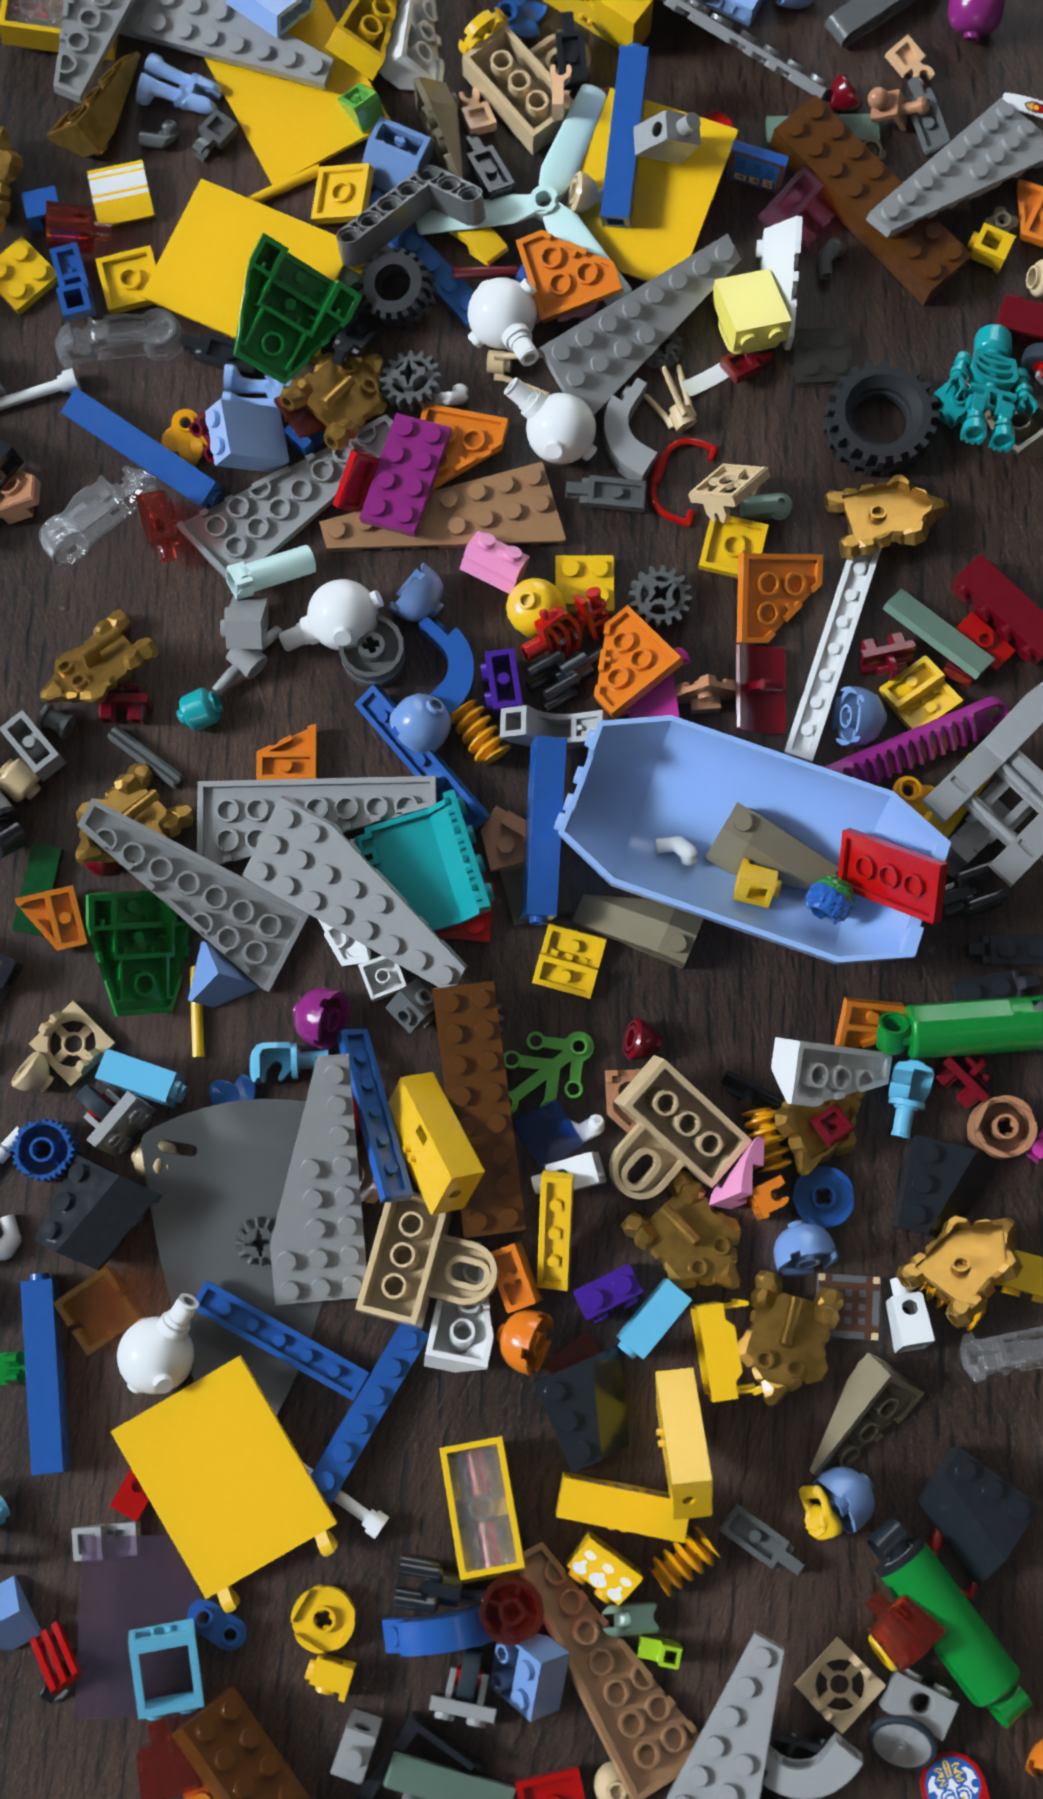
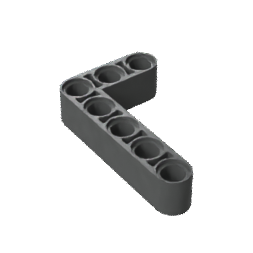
(861, 17)
(403, 206)

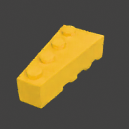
(364, 34)

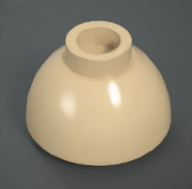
(583, 193)
(33, 1074)
(608, 1784)

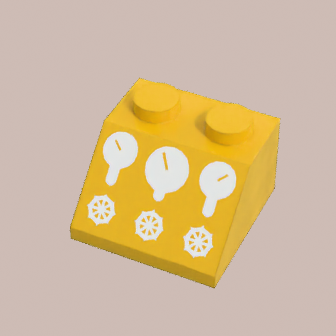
(603, 1568)

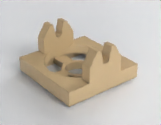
(716, 502)
(90, 1058)
(807, 1685)

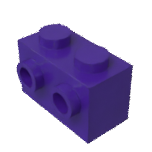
(503, 680)
(607, 1292)

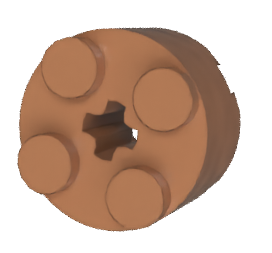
(1017, 1121)

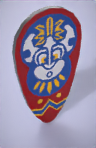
(953, 1777)

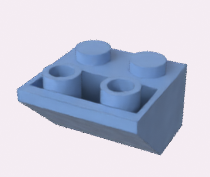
(395, 153)
(530, 1675)

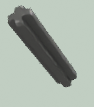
(144, 755)

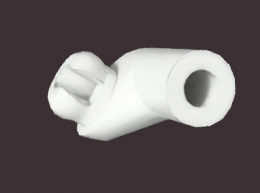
(451, 398)
(680, 846)
(590, 1128)
(11, 1237)

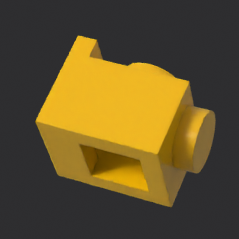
(990, 246)
(756, 884)
(330, 1674)

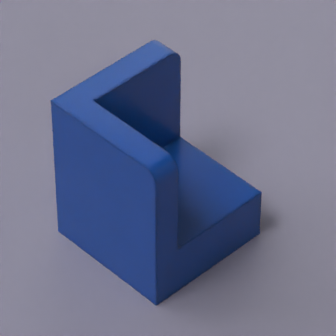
(35, 205)
(305, 445)

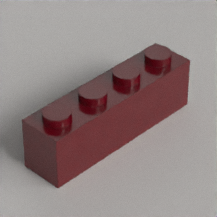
(1022, 319)
(1002, 606)

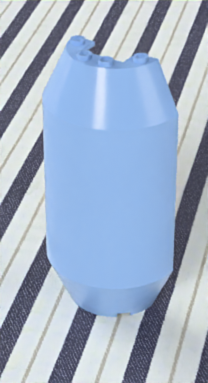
(684, 780)

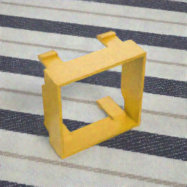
(719, 1351)

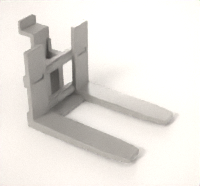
(988, 815)

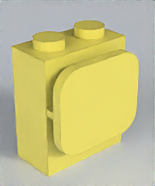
(750, 312)

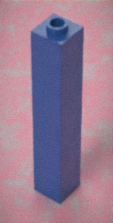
(626, 113)
(143, 449)
(541, 839)
(45, 1375)

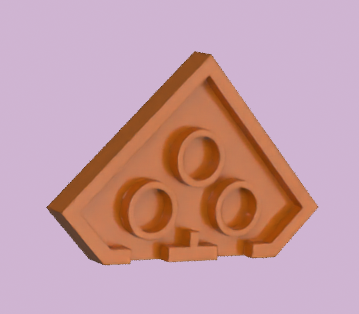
(565, 275)
(472, 438)
(773, 591)
(631, 662)

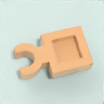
(907, 58)
(476, 115)

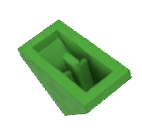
(362, 106)

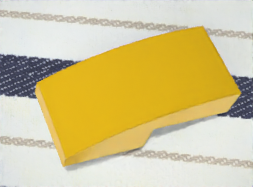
(482, 243)

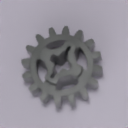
(411, 380)
(653, 586)

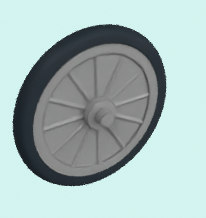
(902, 1742)

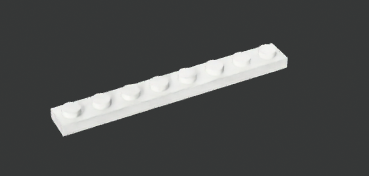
(830, 657)

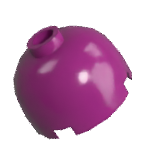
(975, 17)
(321, 1016)

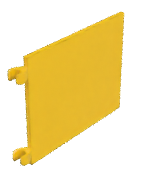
(288, 120)
(668, 197)
(209, 254)
(225, 1479)

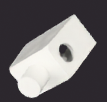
(585, 1167)
(912, 1330)

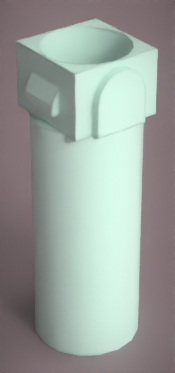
(269, 571)

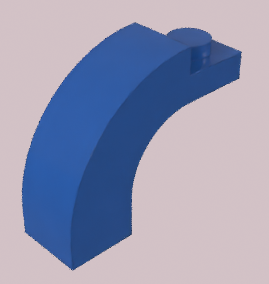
(74, 285)
(460, 677)
(435, 1633)

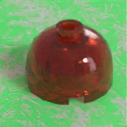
(511, 1609)

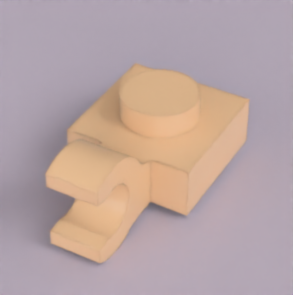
(560, 97)

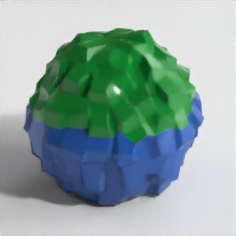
(830, 897)

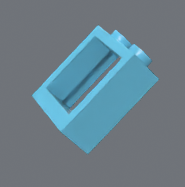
(141, 1078)
(652, 1319)
(159, 1638)

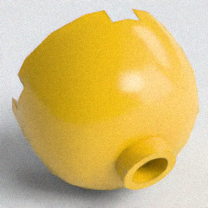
(527, 601)

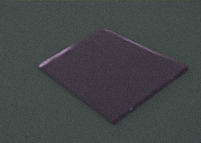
(126, 1587)

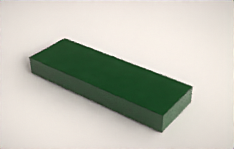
(39, 877)

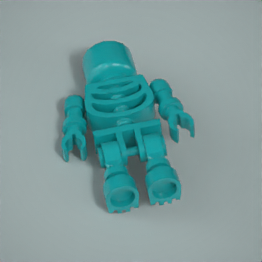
(991, 380)

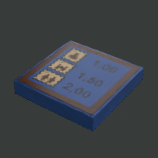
(756, 167)

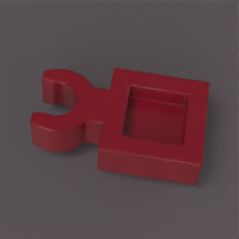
(744, 365)

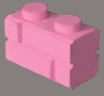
(494, 562)

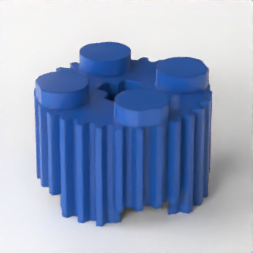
(30, 1149)

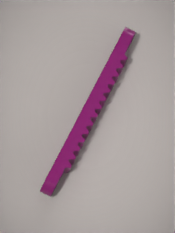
(922, 742)

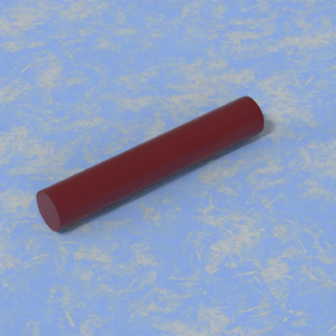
(484, 272)

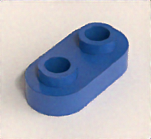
(217, 1624)

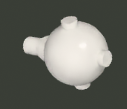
(504, 317)
(557, 425)
(335, 616)
(158, 1350)

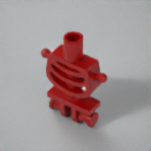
(567, 636)

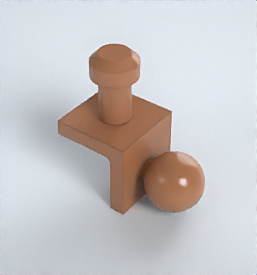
(893, 105)

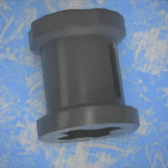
(56, 721)

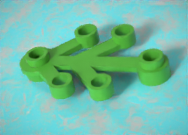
(548, 1068)

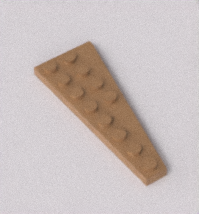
(509, 505)
(628, 1708)

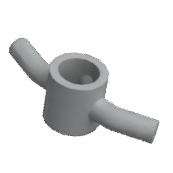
(246, 661)

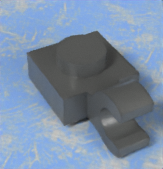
(214, 131)

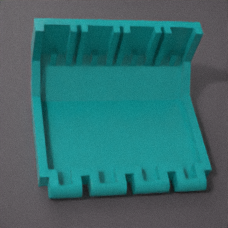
(431, 862)

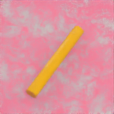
(285, 185)
(197, 1025)

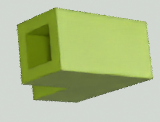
(659, 1649)

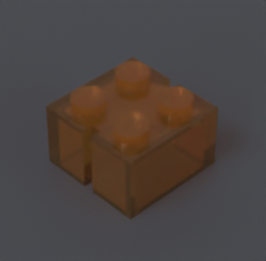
(101, 1309)

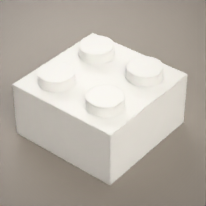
(382, 977)

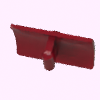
(760, 689)

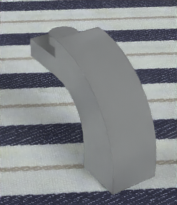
(623, 449)
(524, 723)
(815, 1775)

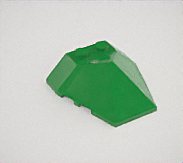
(288, 311)
(137, 949)

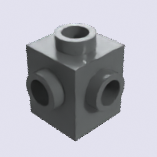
(413, 1006)

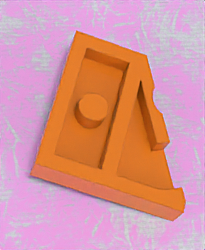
(1030, 212)
(289, 758)
(55, 916)
(860, 1021)

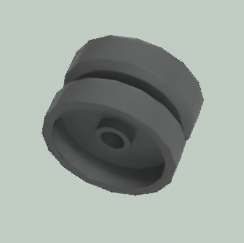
(378, 667)

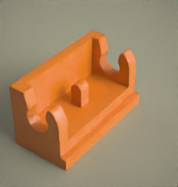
(762, 1199)
(515, 1278)

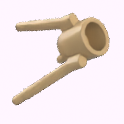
(500, 362)
(682, 413)

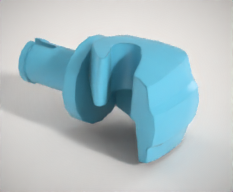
(286, 1055)
(907, 1092)

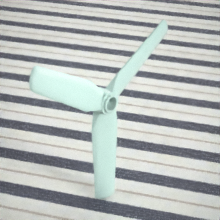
(555, 178)

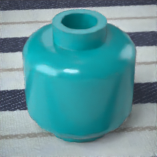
(199, 709)

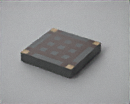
(861, 1304)

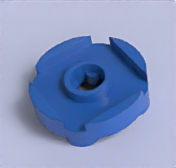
(840, 1197)

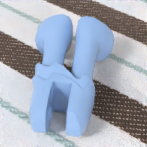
(192, 94)
(236, 384)

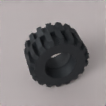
(382, 273)

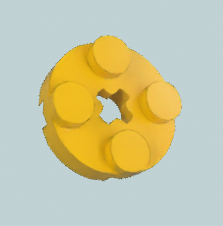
(481, 28)
(341, 1612)

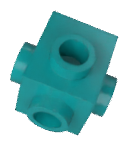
(951, 410)

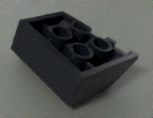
(938, 1184)
(94, 1213)
(587, 1407)
(975, 1512)

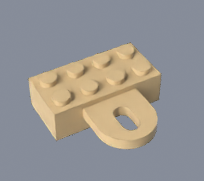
(518, 84)
(675, 1129)
(415, 1263)

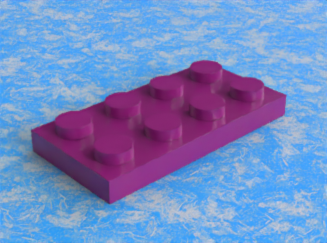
(405, 475)

